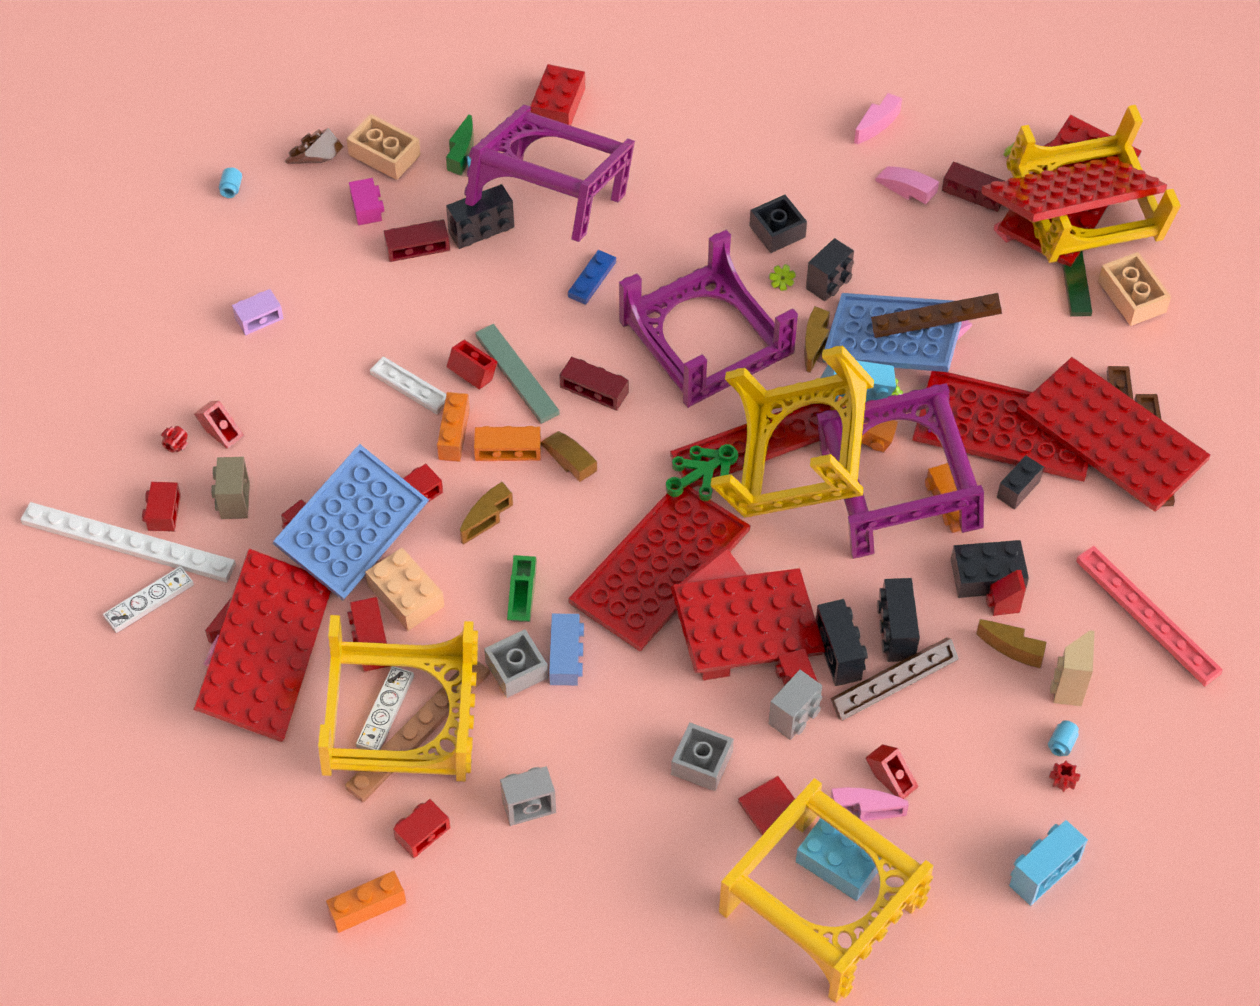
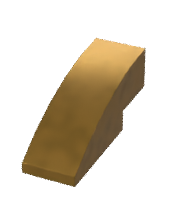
(816, 336)
(570, 455)
(486, 512)
(1012, 643)

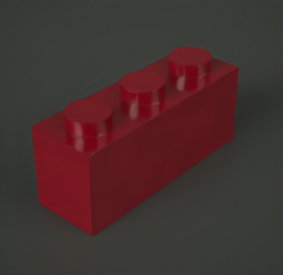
(967, 185)
(417, 240)
(594, 383)

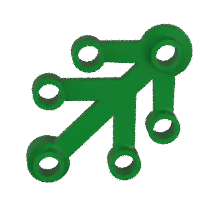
(702, 468)

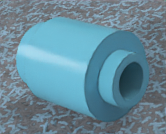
(230, 182)
(1063, 738)

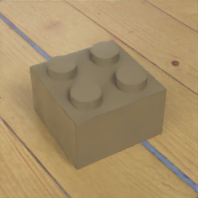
(231, 487)

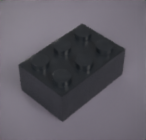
(482, 220)
(982, 564)
(898, 619)
(841, 642)

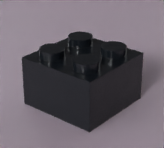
(778, 223)
(830, 269)

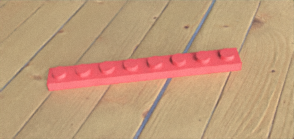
(1149, 616)

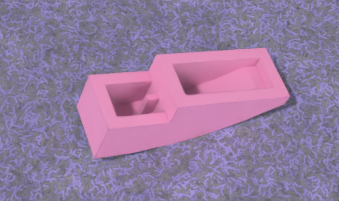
(878, 118)
(908, 183)
(870, 803)

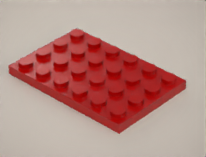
(746, 619)

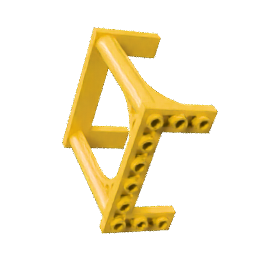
(1056, 237)
(758, 403)
(453, 654)
(835, 961)

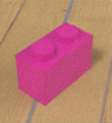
(365, 201)

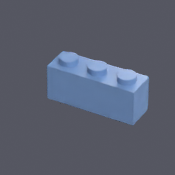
(566, 649)

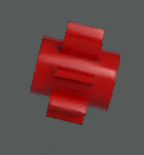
(174, 439)
(1064, 776)

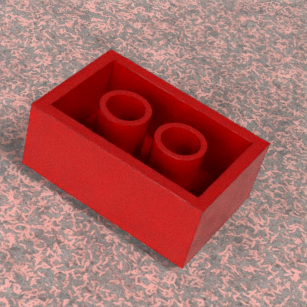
(559, 93)

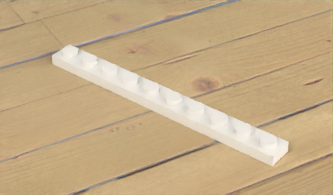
(128, 542)

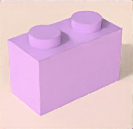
(257, 312)

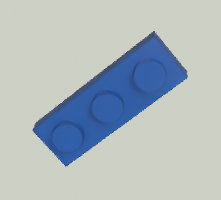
(592, 277)

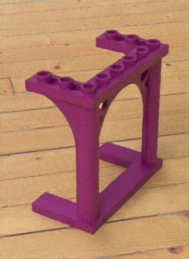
(518, 133)
(692, 375)
(940, 421)

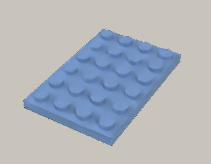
(918, 350)
(350, 522)

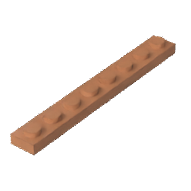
(412, 735)

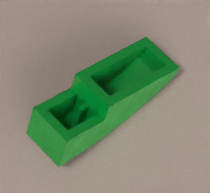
(460, 147)
(522, 588)

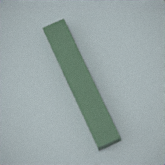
(517, 373)

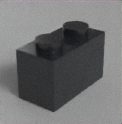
(1020, 482)

